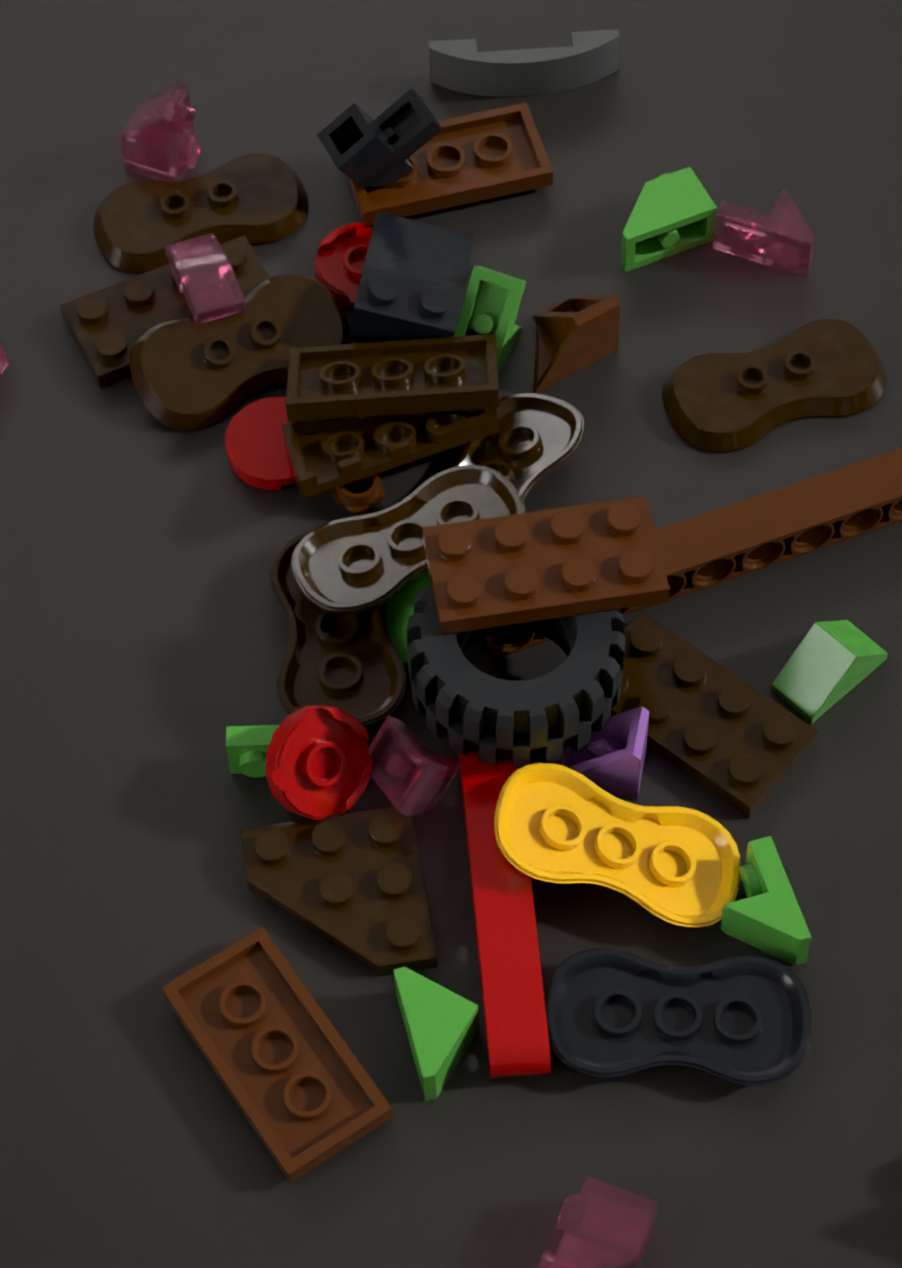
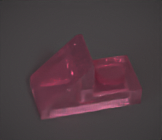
(773, 239)
(407, 769)

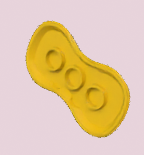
(573, 831)

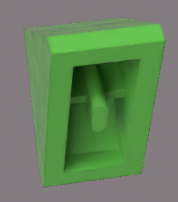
(826, 667)
(437, 1027)

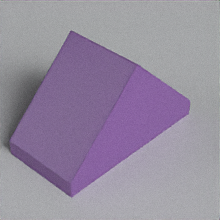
(614, 754)

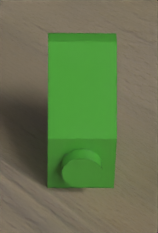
(668, 219)

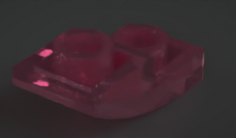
(205, 278)

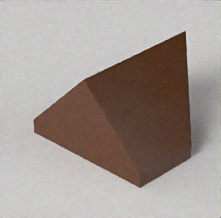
(574, 336)

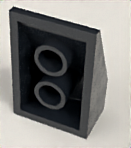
(410, 281)

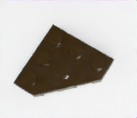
(349, 883)

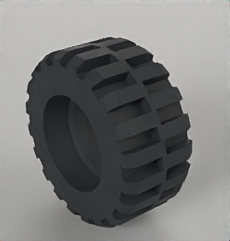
(510, 716)

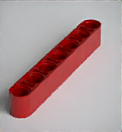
(504, 932)

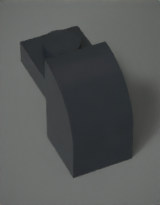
(379, 148)

